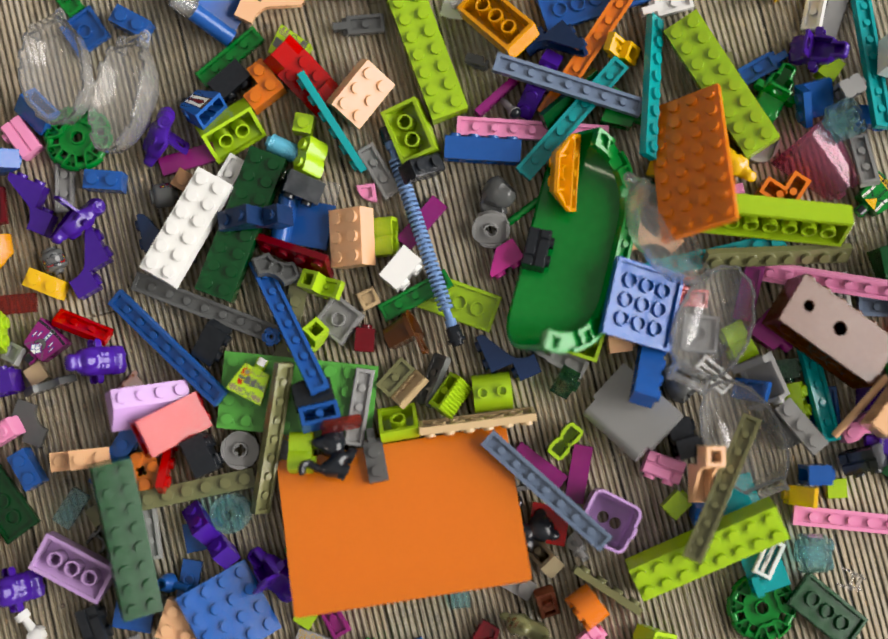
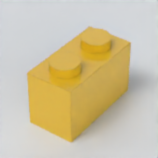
(46, 284)

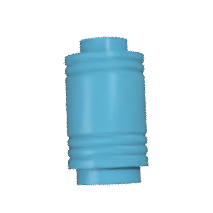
(281, 147)

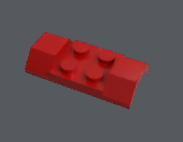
(290, 60)

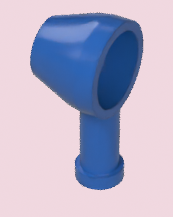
(169, 583)

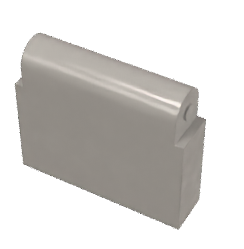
(626, 424)

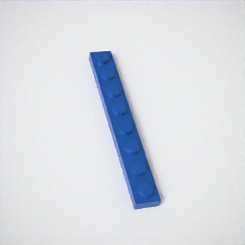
(292, 333)
(168, 348)

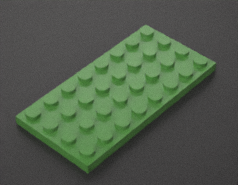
(242, 414)

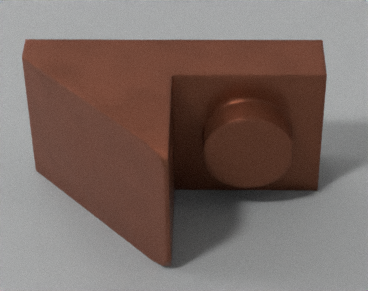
(546, 601)

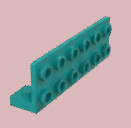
(758, 584)

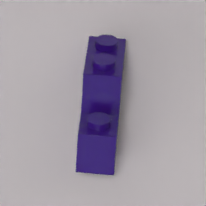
(532, 94)
(35, 194)
(96, 257)
(202, 528)

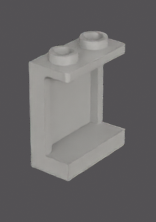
(766, 369)

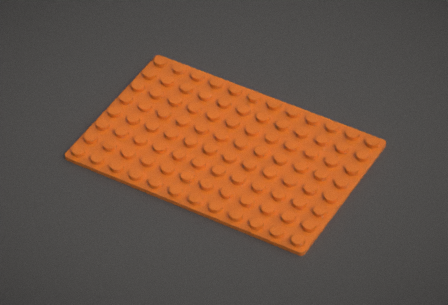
(430, 531)

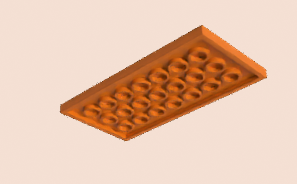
(694, 164)

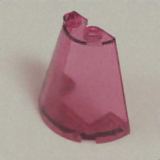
(821, 161)

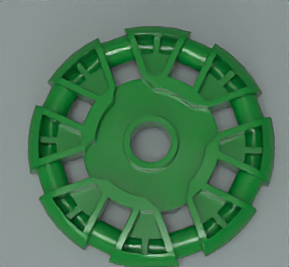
(79, 149)
(753, 617)

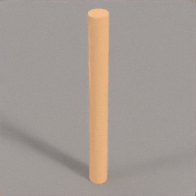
(860, 406)

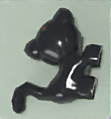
(332, 446)
(539, 528)

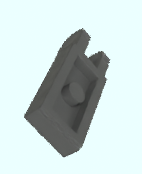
(435, 374)

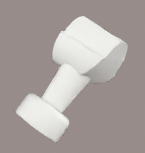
(34, 631)

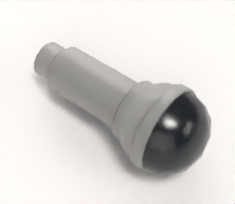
(513, 111)

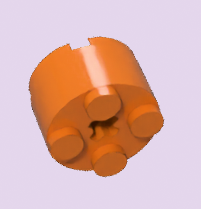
(148, 480)
(587, 607)

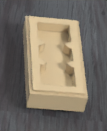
(409, 389)

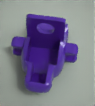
(816, 49)
(161, 137)
(76, 219)
(97, 361)
(271, 574)
(19, 588)

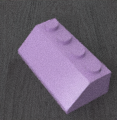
(139, 401)
(72, 567)

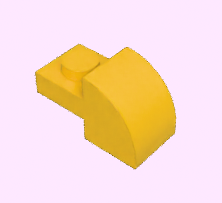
(623, 49)

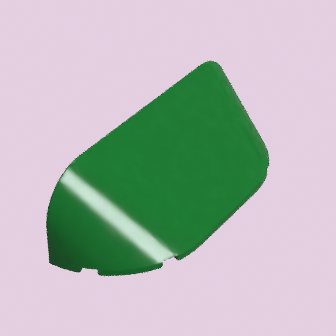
(566, 303)

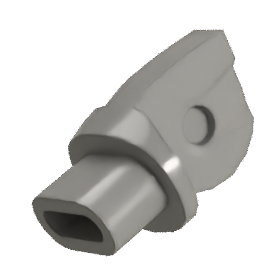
(576, 544)

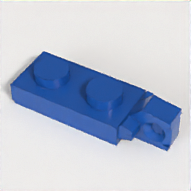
(761, 66)

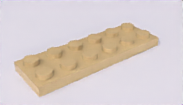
(470, 422)

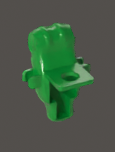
(776, 90)

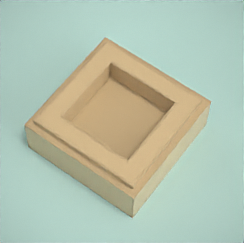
(368, 298)
(36, 373)

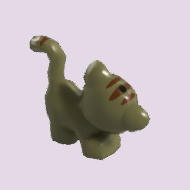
(522, 625)

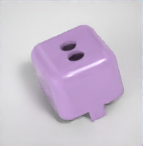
(626, 512)

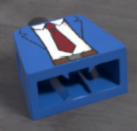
(202, 107)

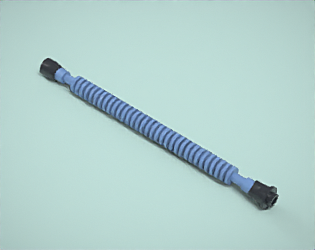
(424, 244)

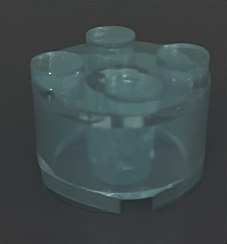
(844, 119)
(222, 519)
(814, 553)

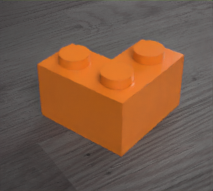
(266, 91)
(792, 188)

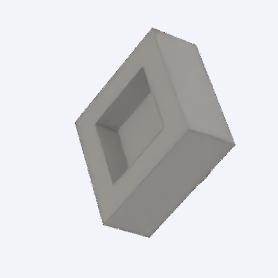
(14, 354)

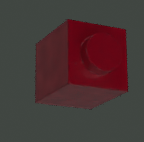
(365, 339)

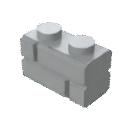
(849, 87)

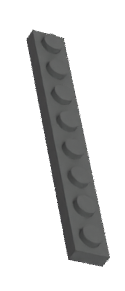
(200, 306)

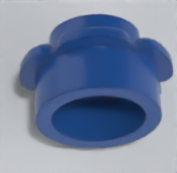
(276, 336)

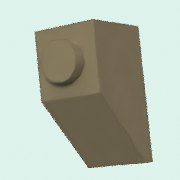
(545, 559)

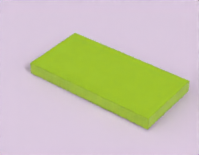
(470, 306)

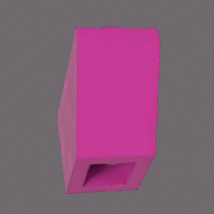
(505, 257)

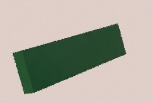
(561, 104)

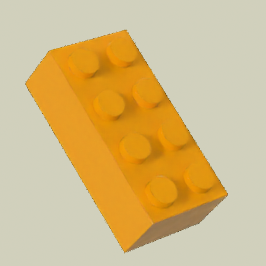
(500, 24)

